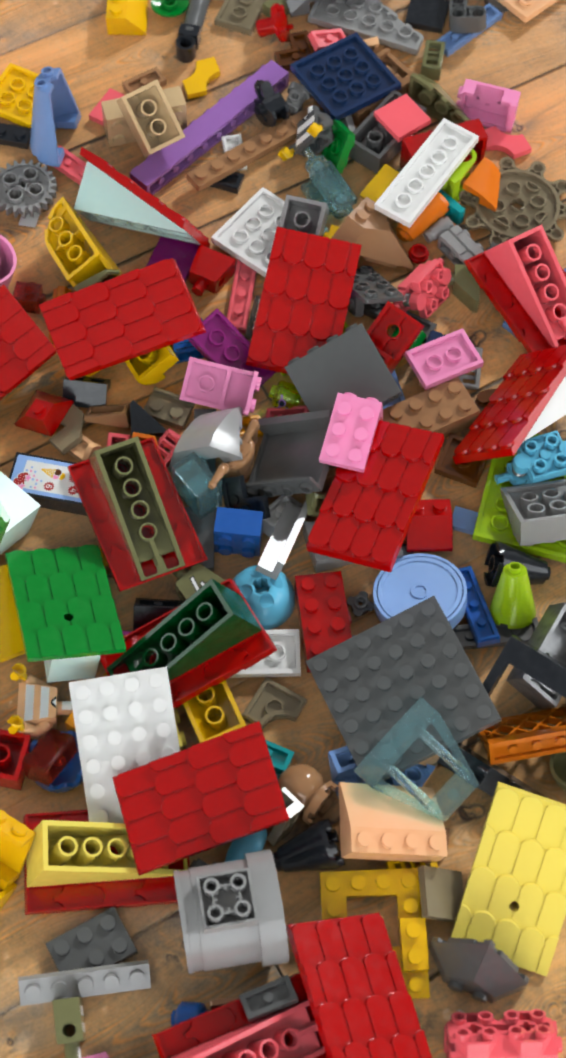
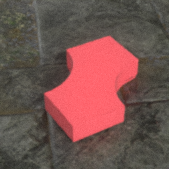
(512, 145)

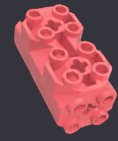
(514, 1036)

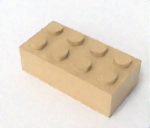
(116, 127)

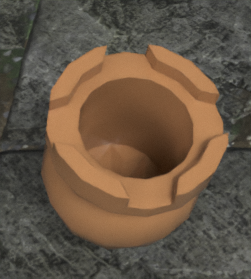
(308, 787)

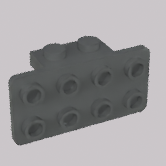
(371, 288)

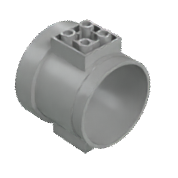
(232, 913)

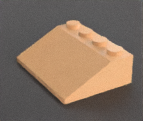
(387, 829)

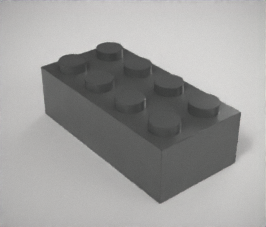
(373, 142)

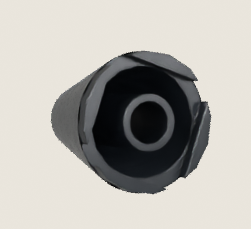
(503, 554)

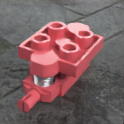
(425, 288)

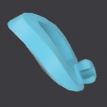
(247, 844)

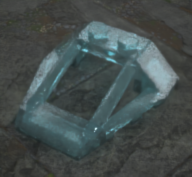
(397, 741)

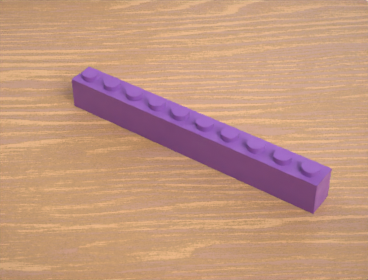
(206, 130)

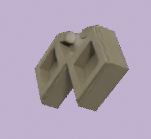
(72, 433)

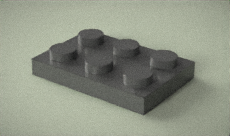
(93, 943)

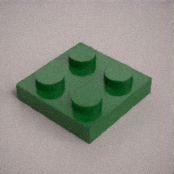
(340, 148)

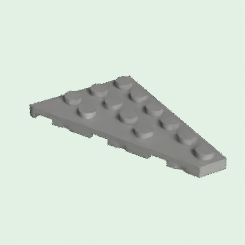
(369, 21)

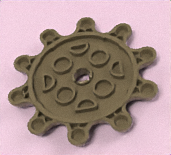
(530, 190)

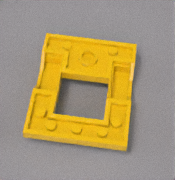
(403, 884)

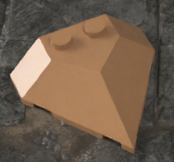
(376, 236)

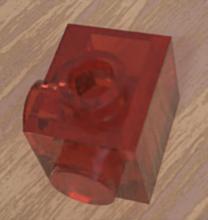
(29, 296)

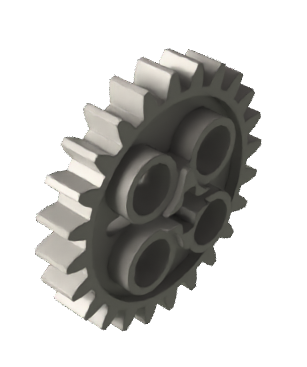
(26, 188)

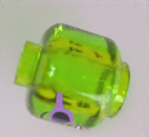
(284, 395)

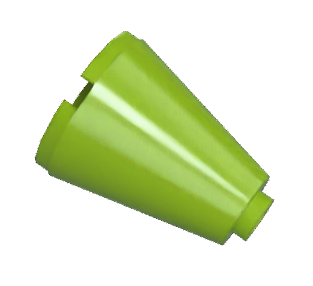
(513, 598)

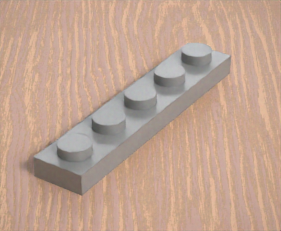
(84, 982)

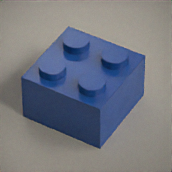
(238, 532)

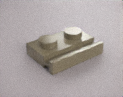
(168, 409)

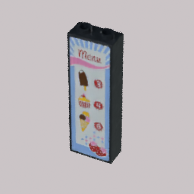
(47, 482)

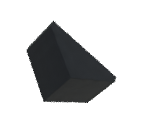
(143, 422)

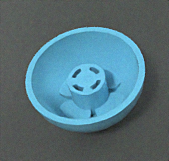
(270, 607)

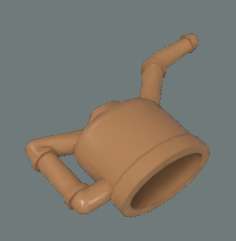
(239, 467)

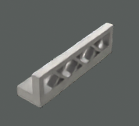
(282, 540)

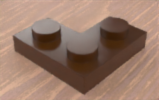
(300, 48)

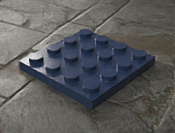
(345, 76)

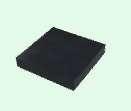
(427, 14)

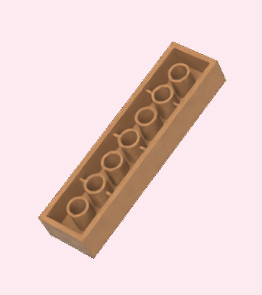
(440, 409)

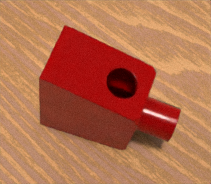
(210, 270)

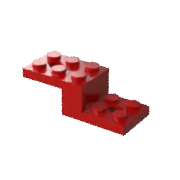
(393, 348)

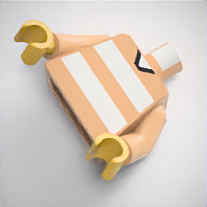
(37, 705)

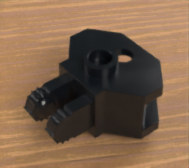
(269, 104)

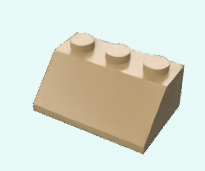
(150, 118)

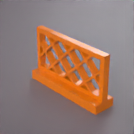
(522, 743)

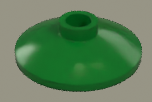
(169, 8)

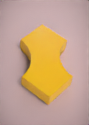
(197, 83)

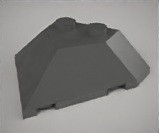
(477, 968)

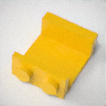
(14, 848)

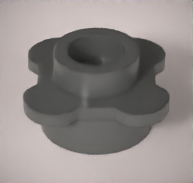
(359, 610)

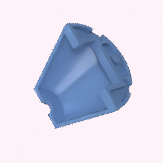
(51, 109)

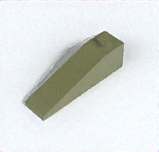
(435, 99)

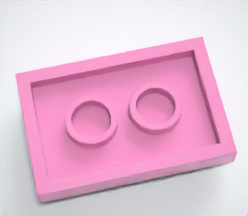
(444, 359)

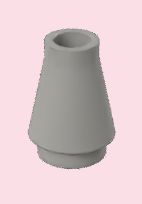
(437, 229)

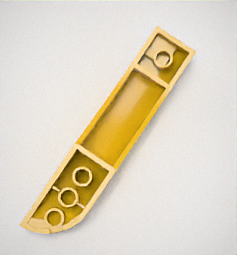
(81, 257)

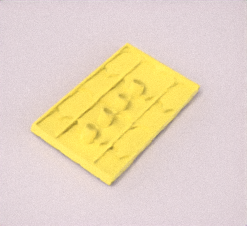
(523, 862)

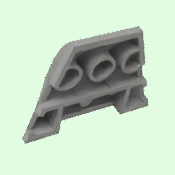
(211, 437)

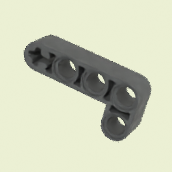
(466, 18)

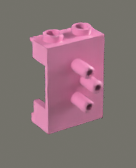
(489, 103)

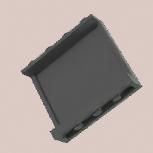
(342, 366)
(290, 455)

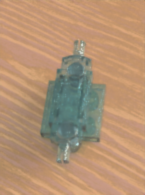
(327, 185)

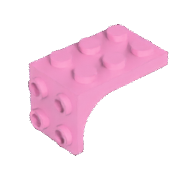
(219, 386)
(351, 431)

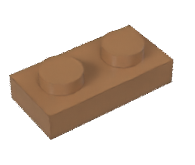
(144, 79)

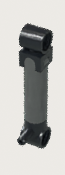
(190, 31)

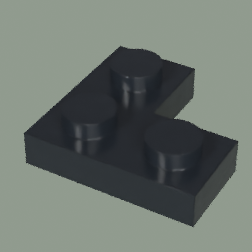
(236, 496)

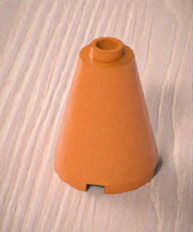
(432, 213)

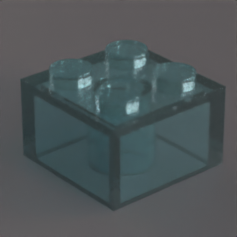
(191, 482)

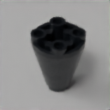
(310, 850)

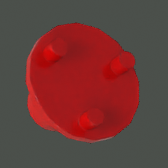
(275, 24)

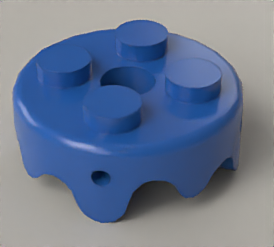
(69, 777)

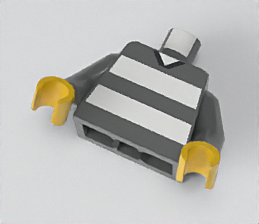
(312, 132)

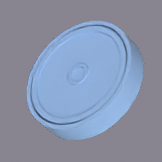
(417, 579)

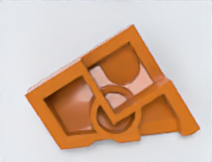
(484, 183)

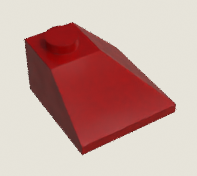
(43, 413)

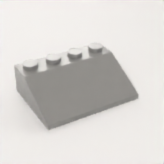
(537, 511)

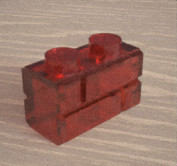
(49, 756)

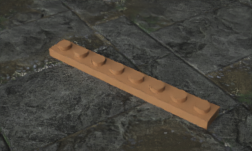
(245, 153)

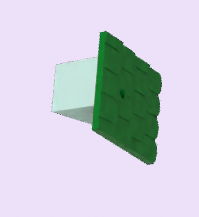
(65, 609)

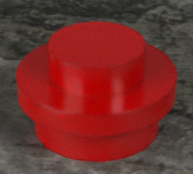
(418, 253)

